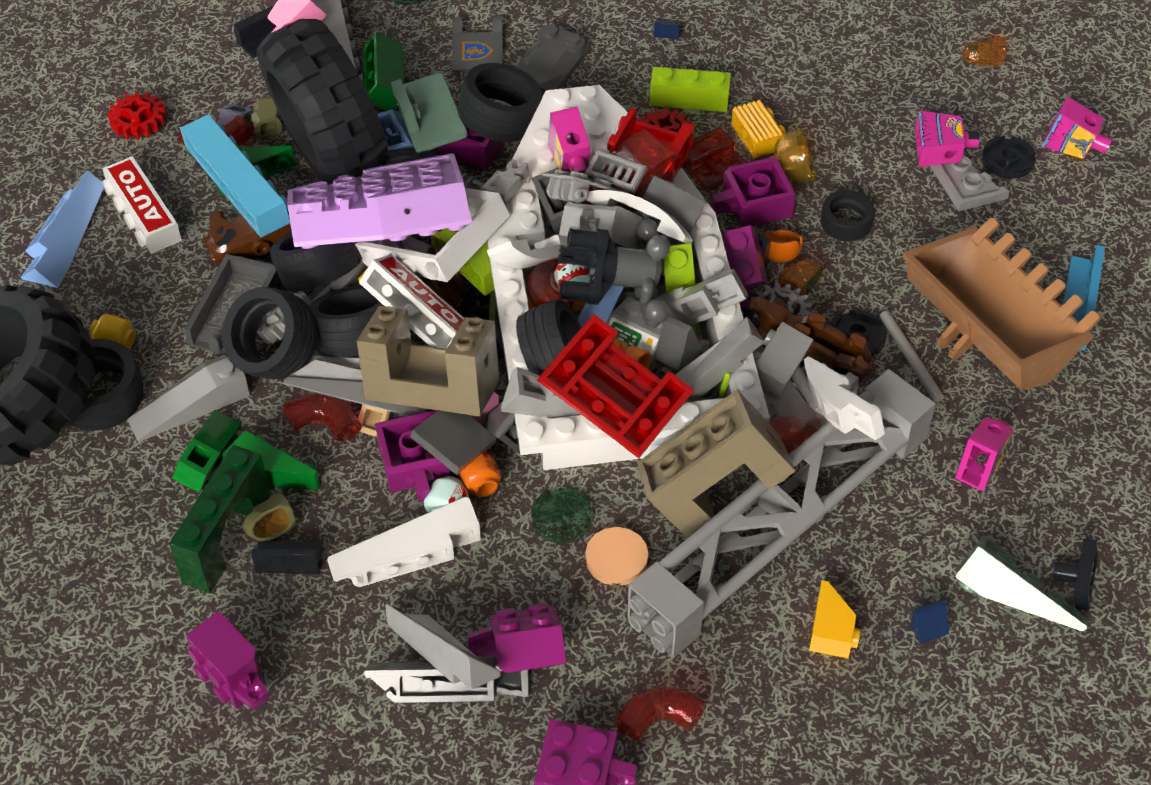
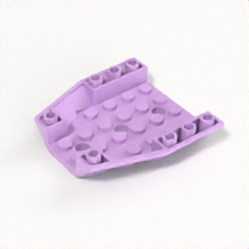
(375, 203)

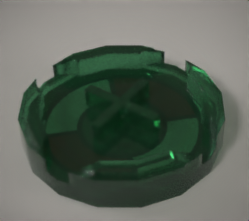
(562, 515)

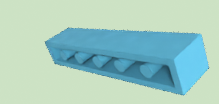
(236, 175)

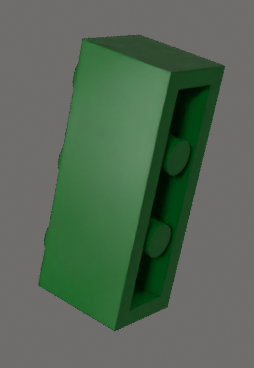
(381, 66)

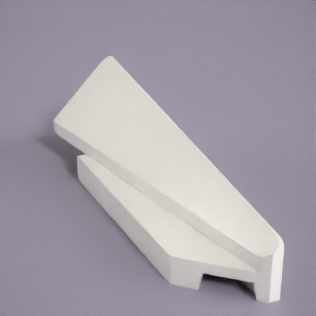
(408, 546)

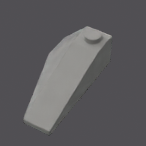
(194, 395)

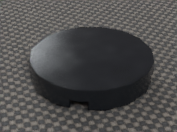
(1008, 164)
(865, 325)

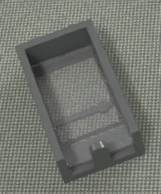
(230, 281)

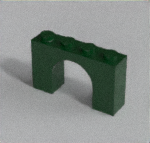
(236, 487)

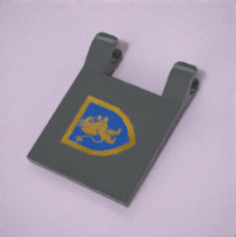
(476, 48)

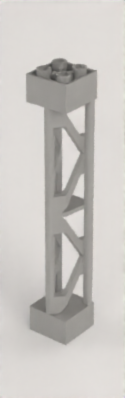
(674, 614)

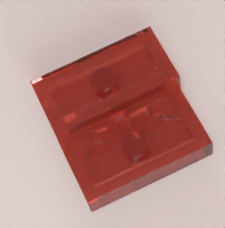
(645, 150)
(711, 157)

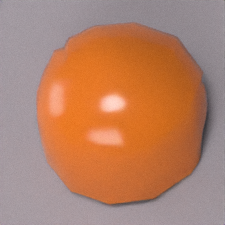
(784, 245)

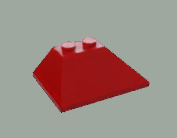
(614, 387)

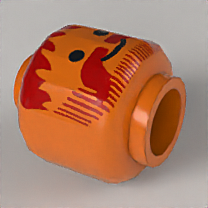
(481, 476)

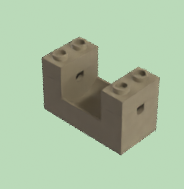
(428, 376)
(705, 453)

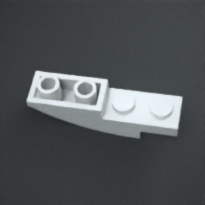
(838, 404)

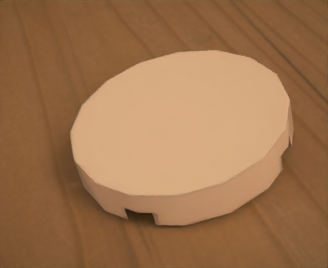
(616, 556)

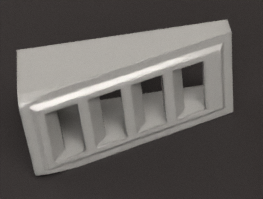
(602, 159)

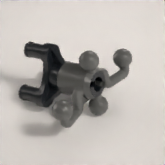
(617, 267)

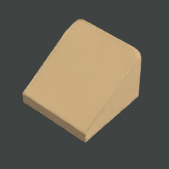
(371, 415)

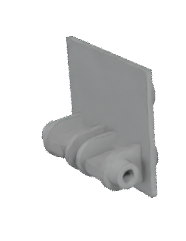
(573, 186)

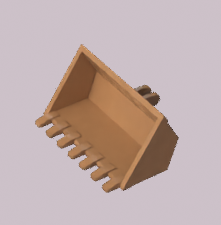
(999, 304)

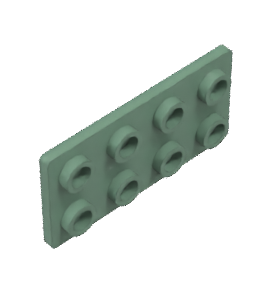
(429, 112)

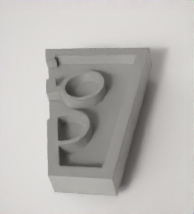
(967, 185)

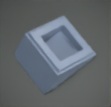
(229, 112)

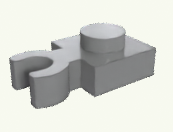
(507, 182)

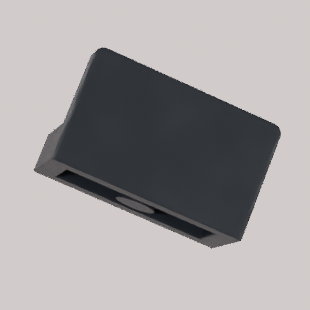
(253, 31)
(287, 557)

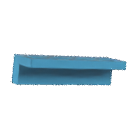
(1084, 281)

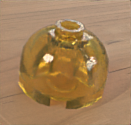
(794, 156)

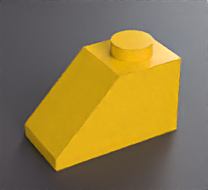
(833, 624)

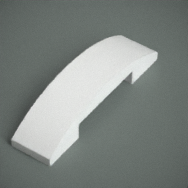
(668, 224)
(518, 253)

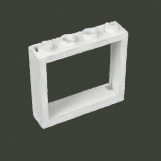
(487, 216)

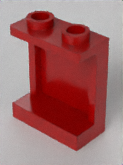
(677, 142)

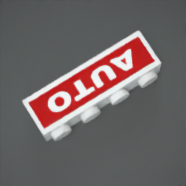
(141, 205)
(400, 288)

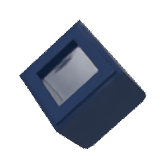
(667, 28)
(930, 621)

